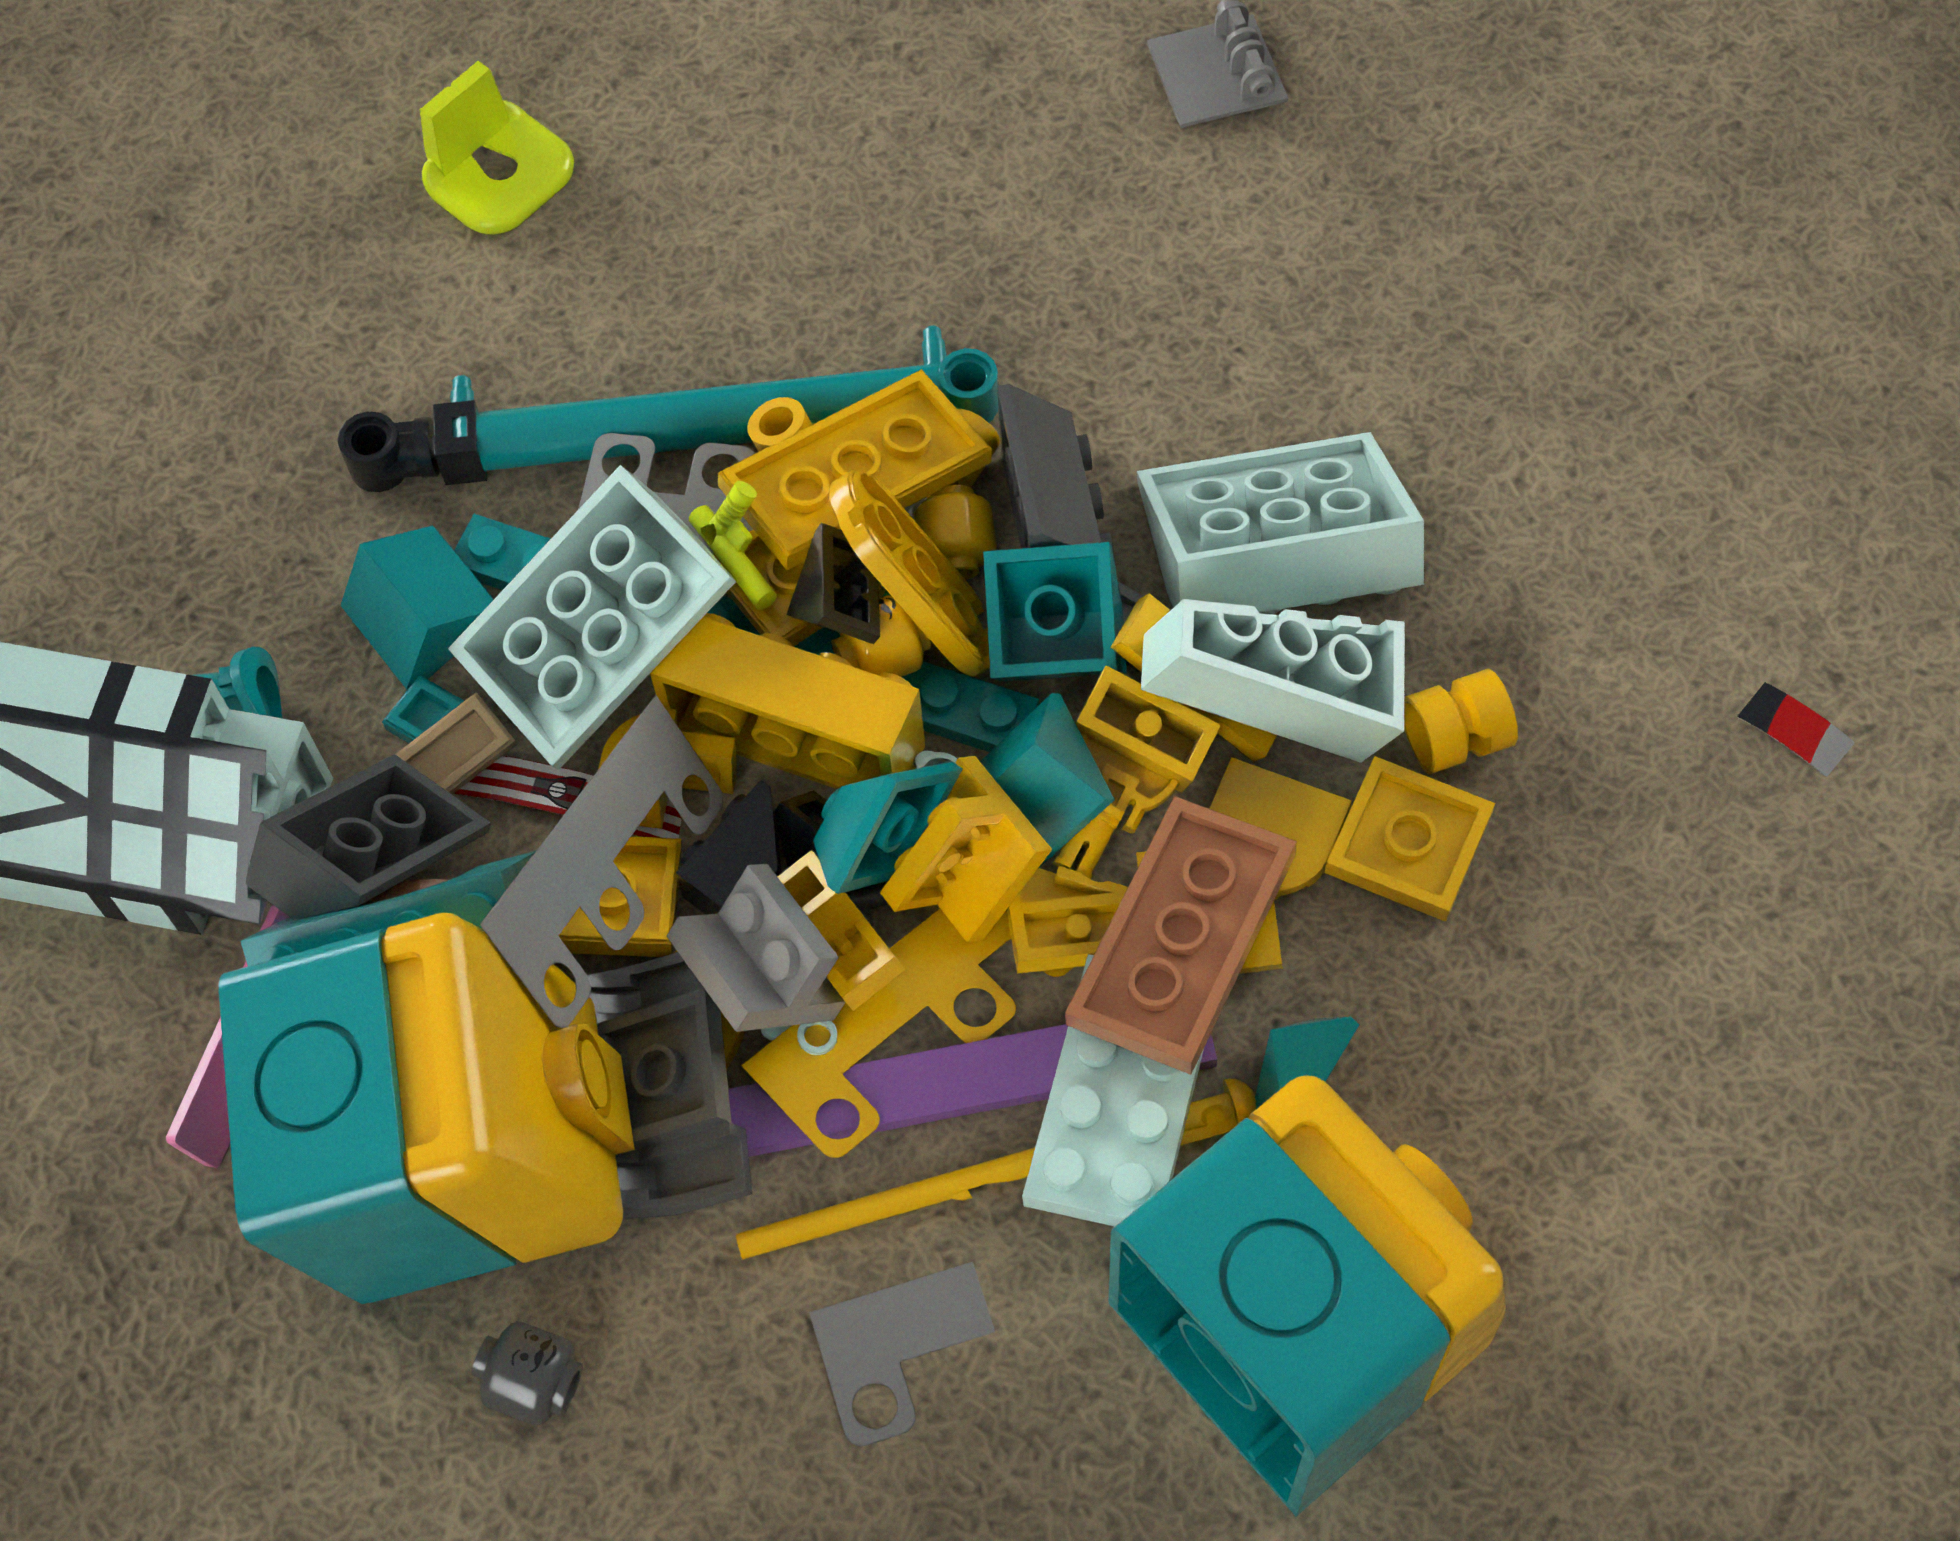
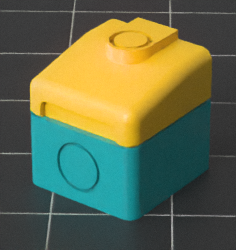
(416, 1111)
(1306, 1286)

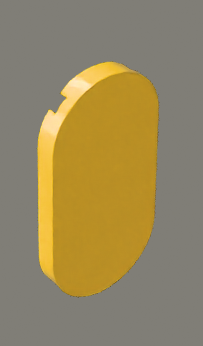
(912, 569)

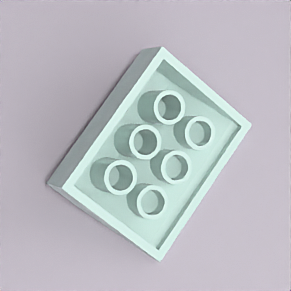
(1284, 526)
(591, 615)

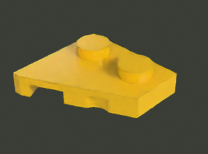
(1060, 919)

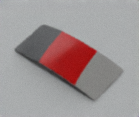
(1797, 728)

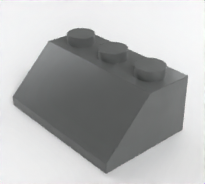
(1047, 473)
(358, 839)

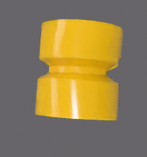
(1468, 718)

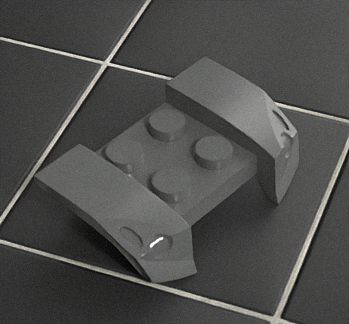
(675, 1089)

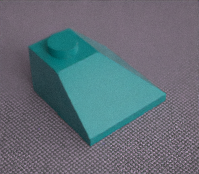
(876, 822)

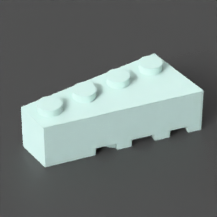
(1283, 673)

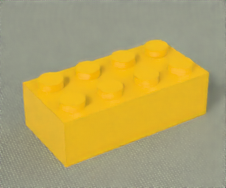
(791, 704)

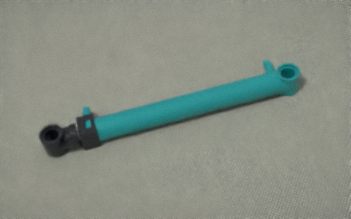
(473, 442)

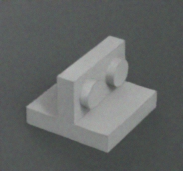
(760, 956)

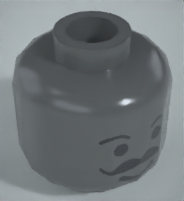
(527, 1373)

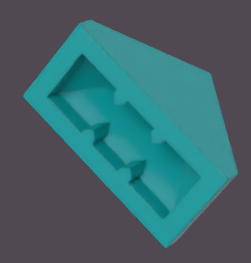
(1303, 1050)

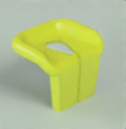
(475, 116)

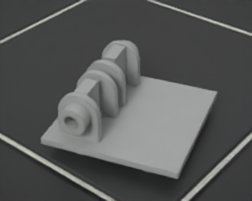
(1217, 68)

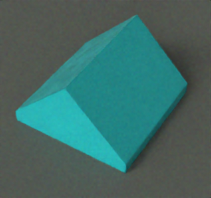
(412, 600)
(1050, 773)

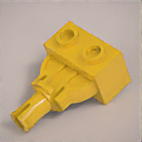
(1143, 752)

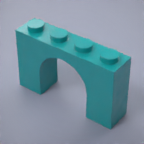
(467, 896)

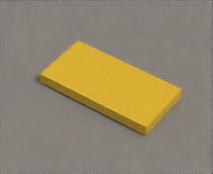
(899, 435)

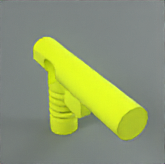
(730, 539)

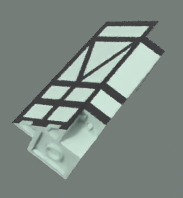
(138, 789)

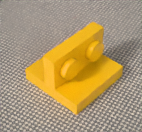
(969, 856)

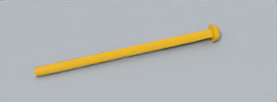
(1204, 1120)

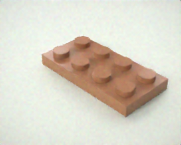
(1181, 934)

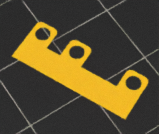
(936, 972)

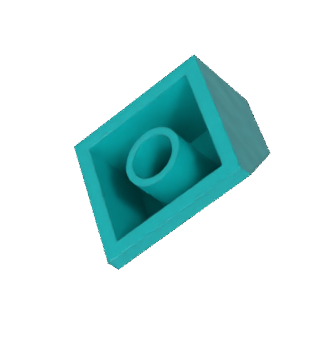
(1052, 612)

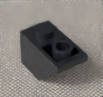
(743, 838)

